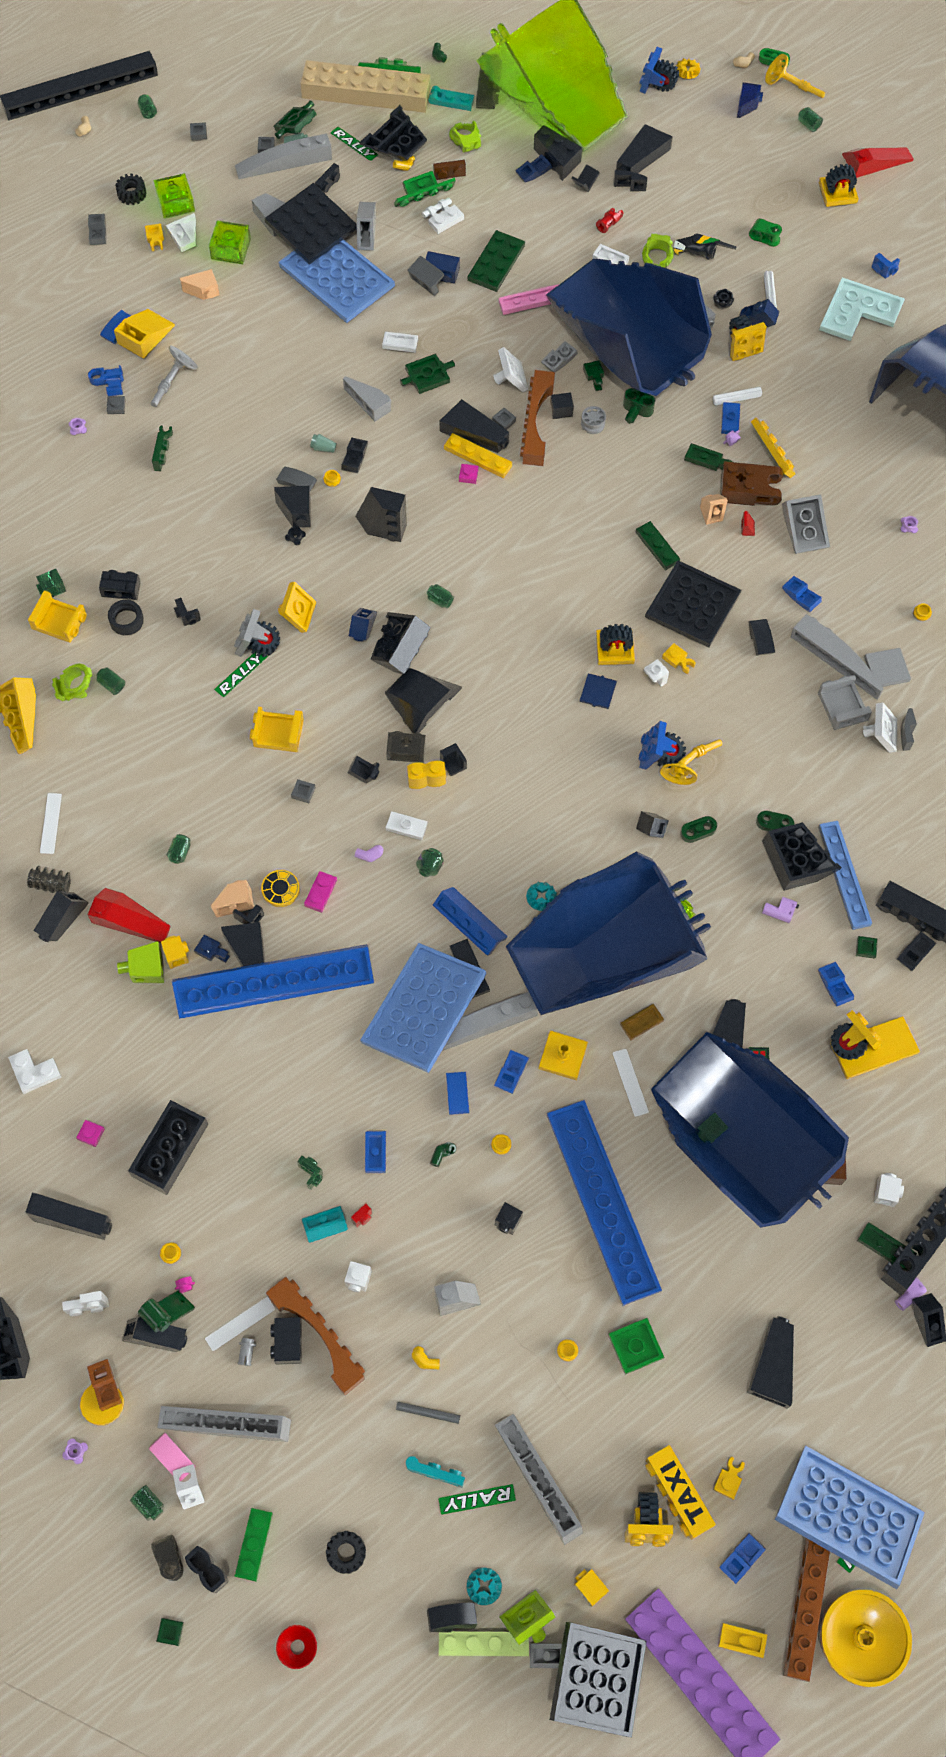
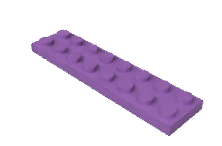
(701, 1678)

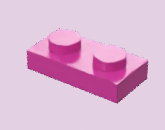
(320, 891)

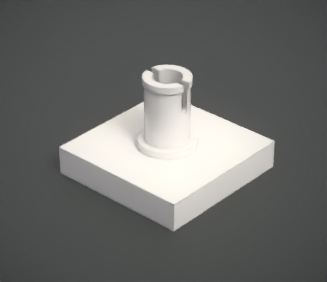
(511, 370)
(884, 728)

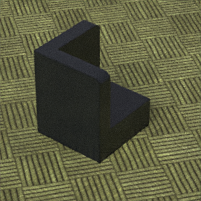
(562, 405)
(453, 759)
(652, 824)
(249, 916)

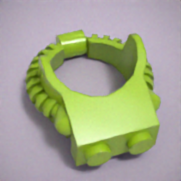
(467, 142)
(658, 242)
(62, 685)

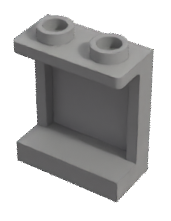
(843, 702)

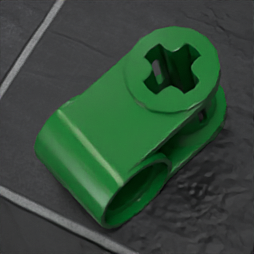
(765, 231)

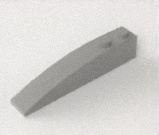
(286, 156)
(835, 653)
(493, 1019)
(225, 1423)
(539, 1480)

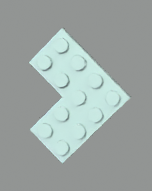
(857, 301)

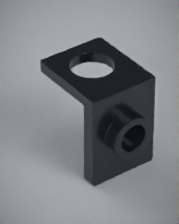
(586, 178)

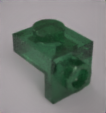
(711, 1128)
(310, 1166)

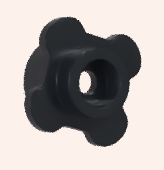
(295, 532)

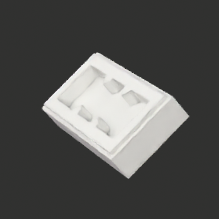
(400, 342)
(406, 825)

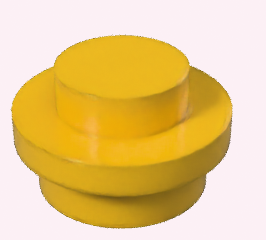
(332, 478)
(922, 612)
(501, 1144)
(170, 1253)
(567, 1350)

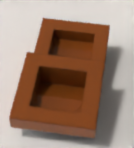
(104, 1385)

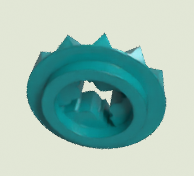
(532, 895)
(495, 1586)

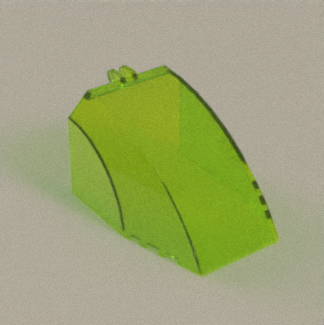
(557, 73)

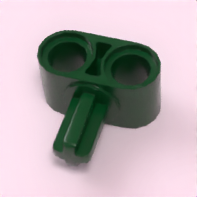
(638, 404)

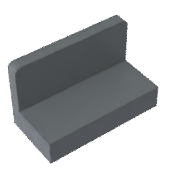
(425, 274)

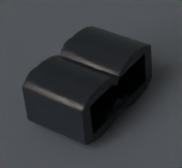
(210, 1575)

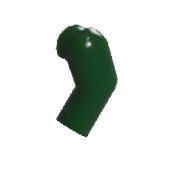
(438, 54)
(442, 1151)

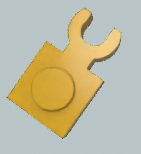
(154, 235)
(678, 657)
(728, 1481)

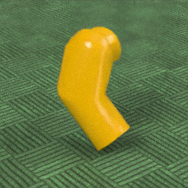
(404, 165)
(423, 1361)

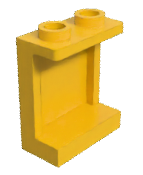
(57, 618)
(277, 730)

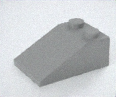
(806, 523)

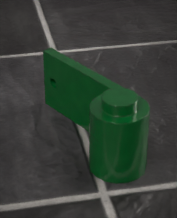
(166, 1311)

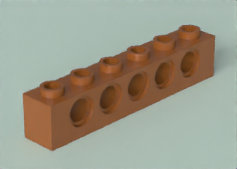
(806, 1612)

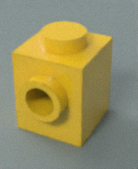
(175, 951)

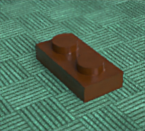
(449, 169)

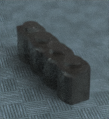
(486, 92)

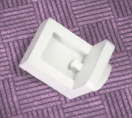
(657, 672)

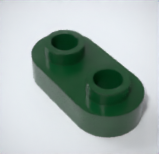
(775, 820)
(697, 829)

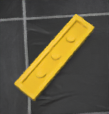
(777, 452)
(478, 455)

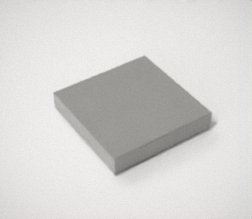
(888, 667)

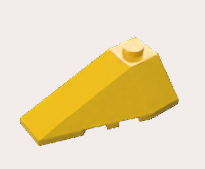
(18, 710)

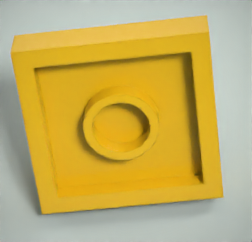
(297, 607)
(563, 1055)

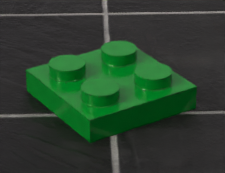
(636, 1346)

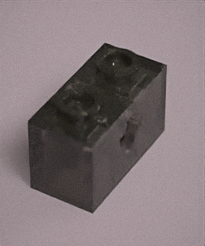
(412, 753)

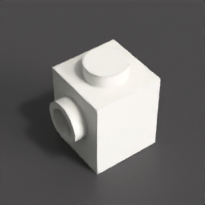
(888, 1190)
(357, 1277)

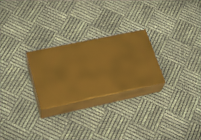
(642, 1022)

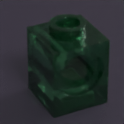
(51, 583)

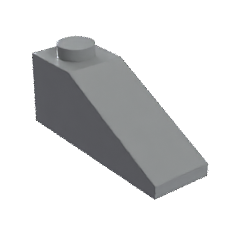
(369, 398)

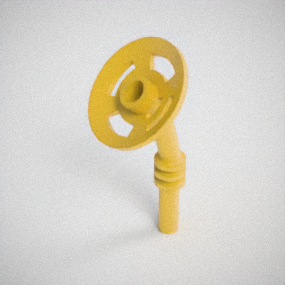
(778, 70)
(680, 769)

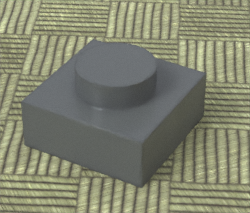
(198, 131)
(265, 143)
(116, 404)
(504, 418)
(303, 791)

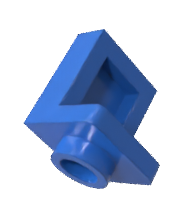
(884, 266)

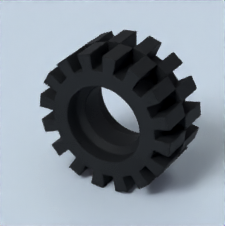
(131, 182)
(332, 1548)

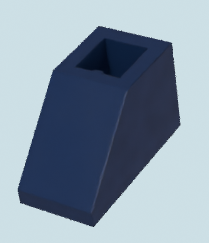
(761, 312)

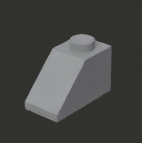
(545, 1655)

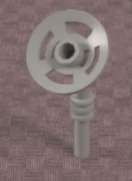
(181, 360)

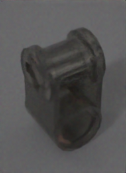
(167, 1554)

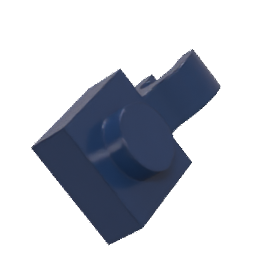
(210, 948)

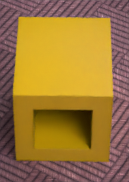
(590, 1587)

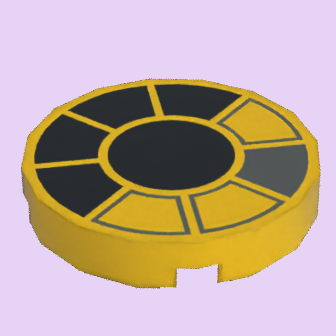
(280, 888)

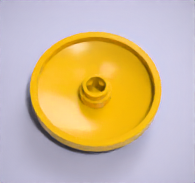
(866, 1638)

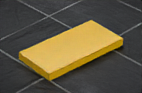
(895, 1043)

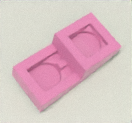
(170, 1455)

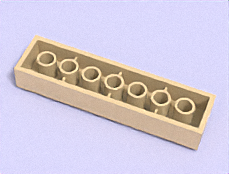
(365, 86)

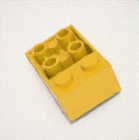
(142, 332)

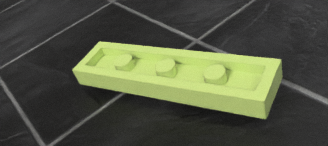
(481, 1644)

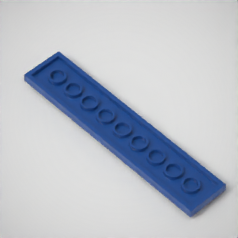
(272, 981)
(604, 1203)

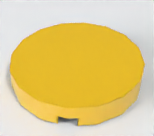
(92, 1412)

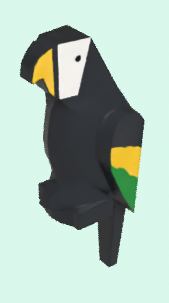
(700, 245)

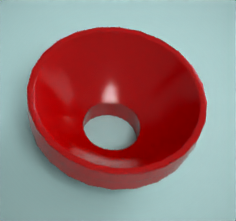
(284, 1643)

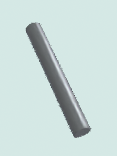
(427, 1412)

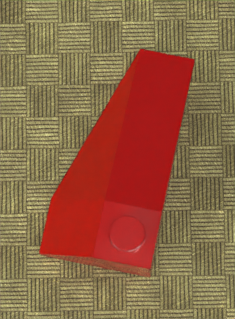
(876, 159)
(123, 914)

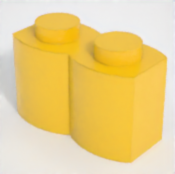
(428, 774)

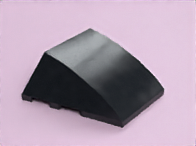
(396, 137)
(419, 697)
(13, 1349)

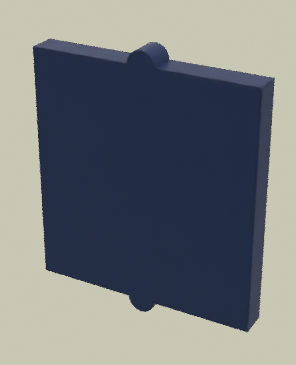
(598, 691)

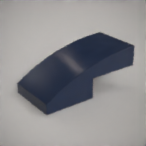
(533, 170)

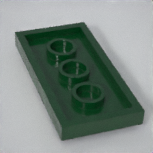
(496, 261)

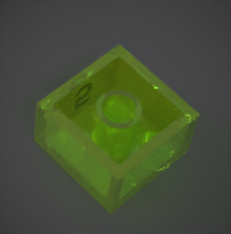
(174, 195)
(229, 242)

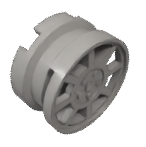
(593, 421)

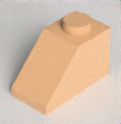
(200, 285)
(713, 508)
(234, 896)

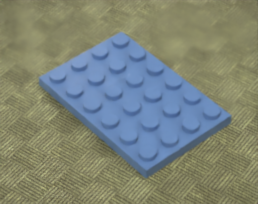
(340, 279)
(423, 1007)
(850, 1517)

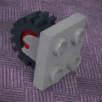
(256, 636)

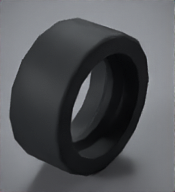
(125, 605)

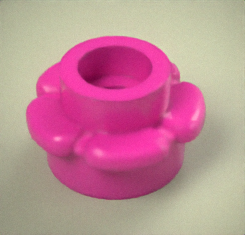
(184, 1284)

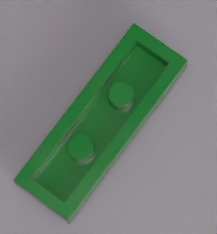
(253, 1544)

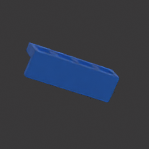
(469, 920)

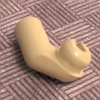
(744, 62)
(83, 128)

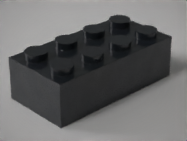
(168, 1147)

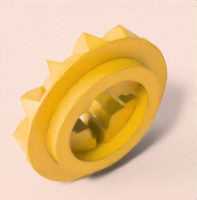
(693, 71)

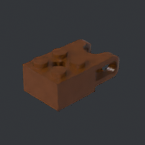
(750, 483)

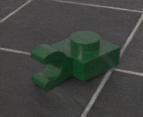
(594, 372)

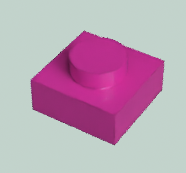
(468, 473)
(90, 1133)

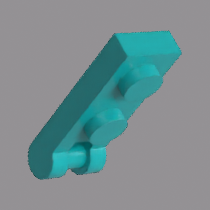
(451, 99)
(434, 1471)

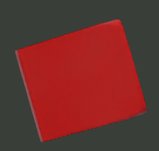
(747, 525)

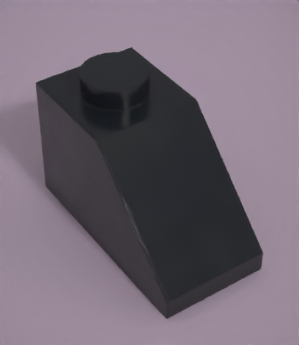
(930, 1319)

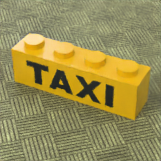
(680, 1493)

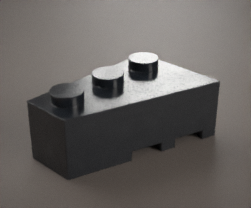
(558, 150)

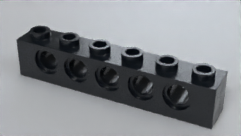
(894, 1275)

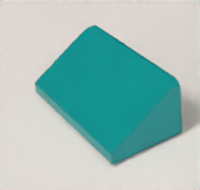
(324, 1224)

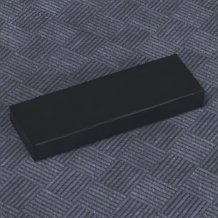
(463, 951)

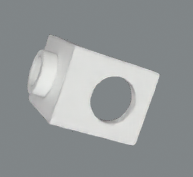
(189, 1491)

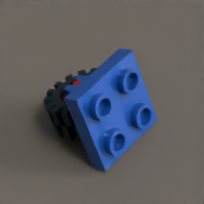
(658, 73)
(660, 747)

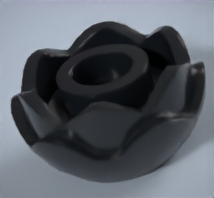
(723, 298)

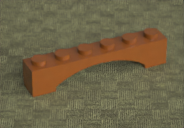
(534, 448)
(286, 1297)

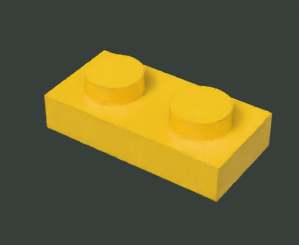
(742, 1640)

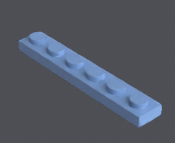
(846, 876)

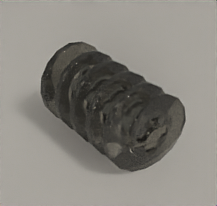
(48, 881)

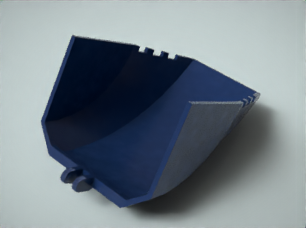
(637, 321)
(922, 356)
(776, 1137)

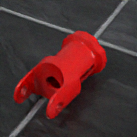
(610, 218)

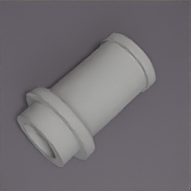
(246, 1350)

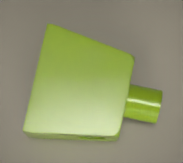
(144, 964)

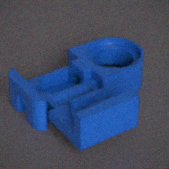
(112, 377)

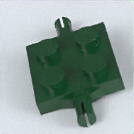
(295, 120)
(427, 373)

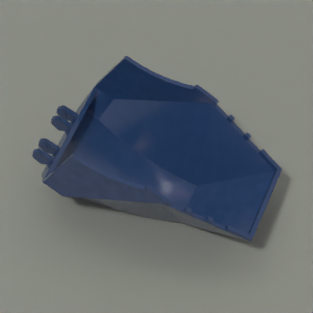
(608, 936)

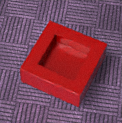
(362, 1216)

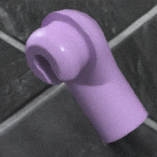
(370, 855)

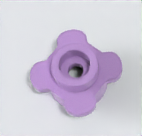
(80, 424)
(732, 438)
(909, 520)
(76, 1457)

